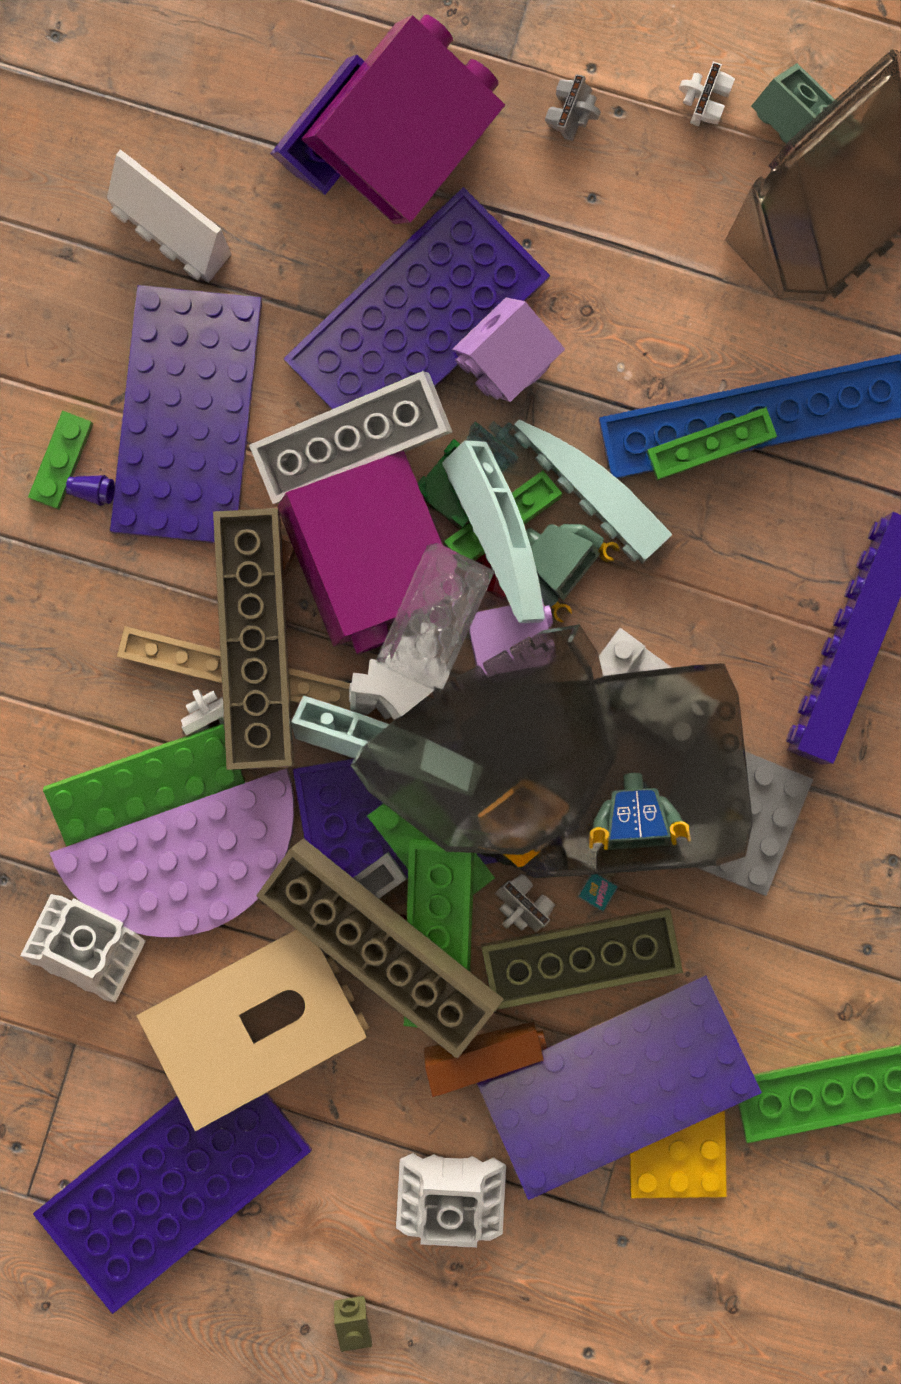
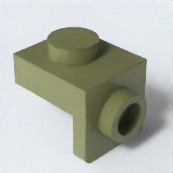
(352, 1324)

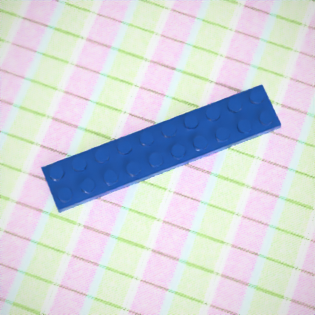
(797, 406)

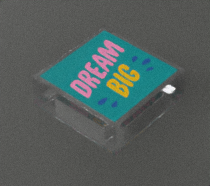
(597, 891)

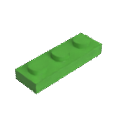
(60, 459)

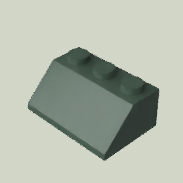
(791, 102)

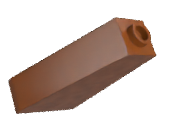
(484, 1058)

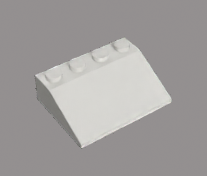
(166, 219)

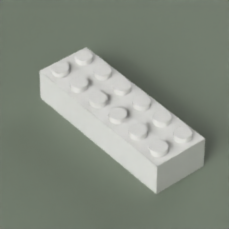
(352, 435)

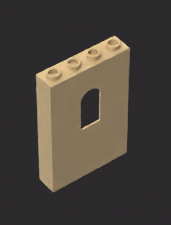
(209, 1049)

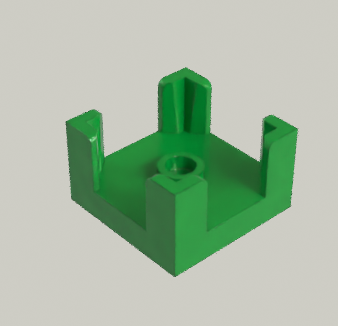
(440, 492)

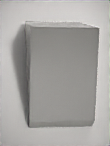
(381, 876)

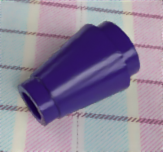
(94, 489)

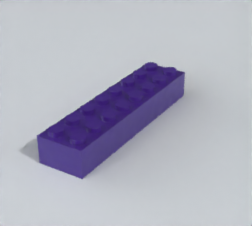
(852, 648)

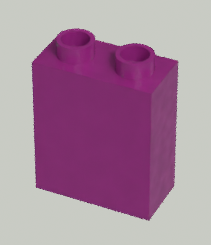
(406, 118)
(360, 545)

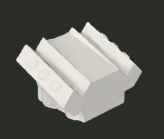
(384, 690)
(83, 946)
(450, 1199)

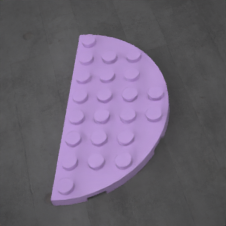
(186, 864)

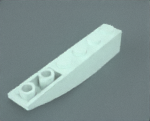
(599, 493)
(497, 525)
(333, 726)

